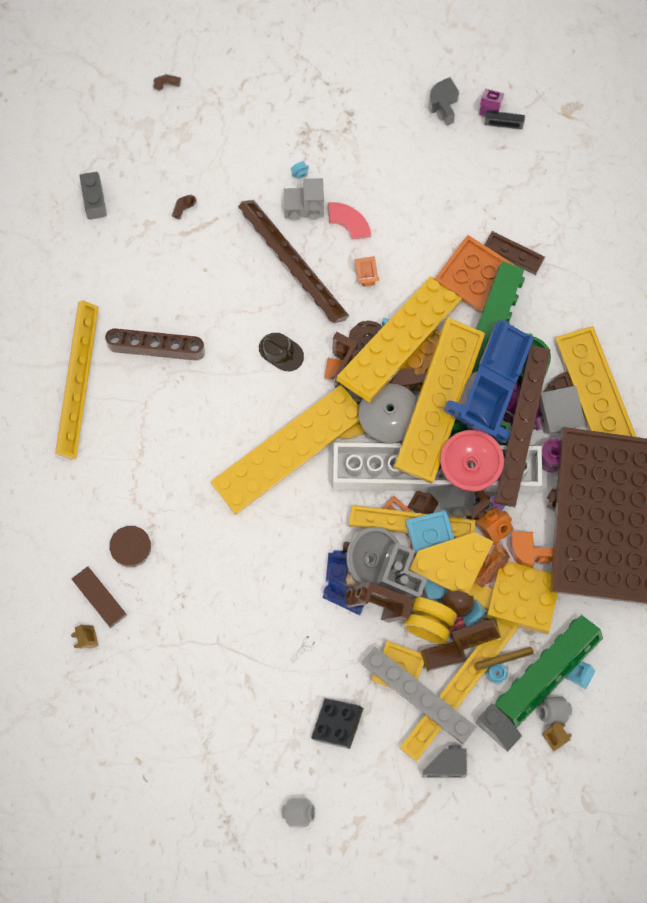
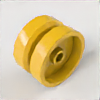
(430, 620)

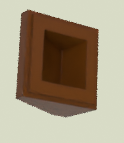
(423, 503)

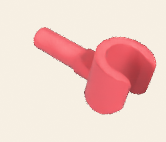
(457, 624)

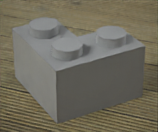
(305, 201)
(395, 572)

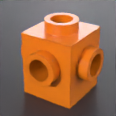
(495, 525)

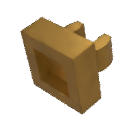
(86, 636)
(556, 736)

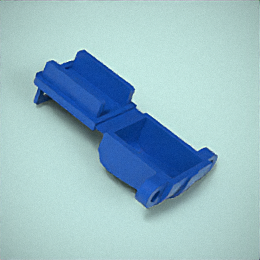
(491, 387)

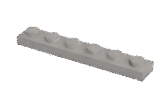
(418, 695)

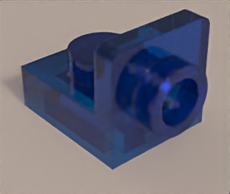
(337, 566)

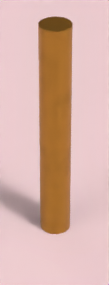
(503, 658)

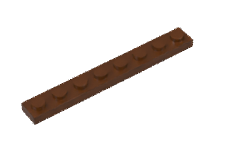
(293, 261)
(522, 426)

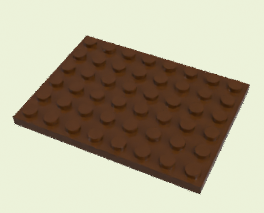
(601, 517)

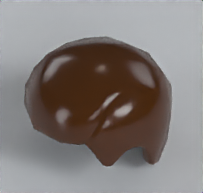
(459, 602)

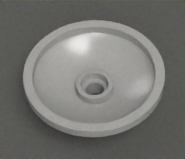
(384, 424)
(372, 543)

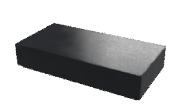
(504, 120)

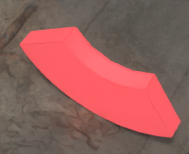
(350, 219)

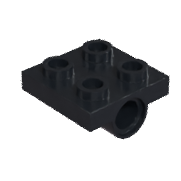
(337, 723)

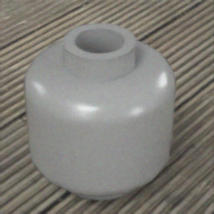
(554, 710)
(298, 812)

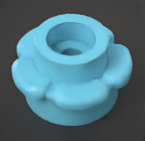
(299, 170)
(497, 679)

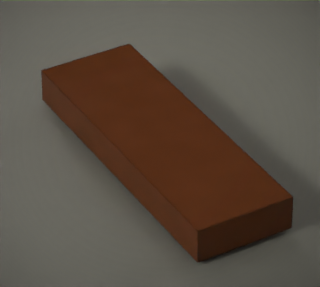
(515, 253)
(99, 597)

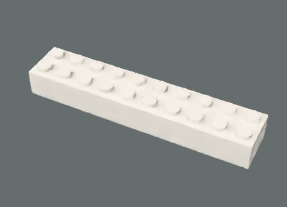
(371, 468)

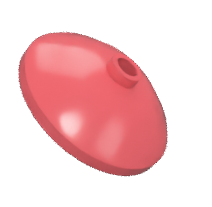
(475, 448)

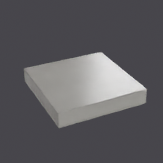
(561, 409)

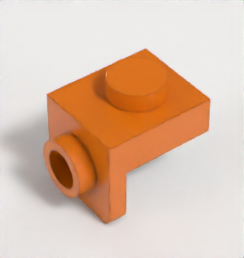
(366, 271)

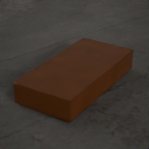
(442, 656)

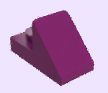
(490, 101)

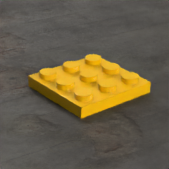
(523, 598)

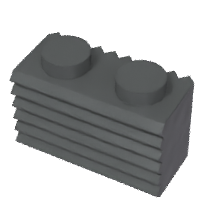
(93, 195)

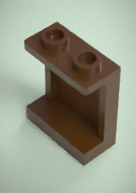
(395, 605)

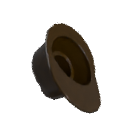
(281, 352)

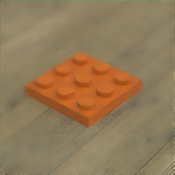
(471, 272)

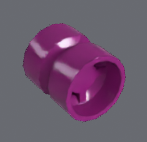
(550, 457)

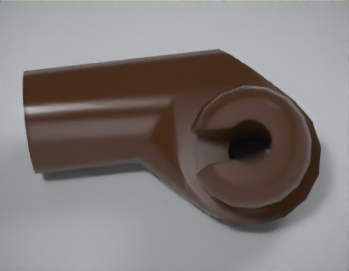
(166, 79)
(182, 204)

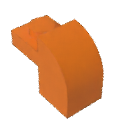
(524, 552)

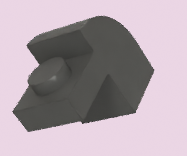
(441, 97)

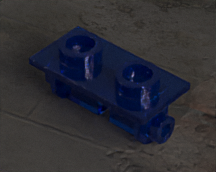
(336, 592)

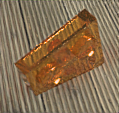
(491, 564)

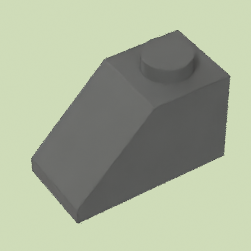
(454, 500)
(498, 727)
(448, 764)

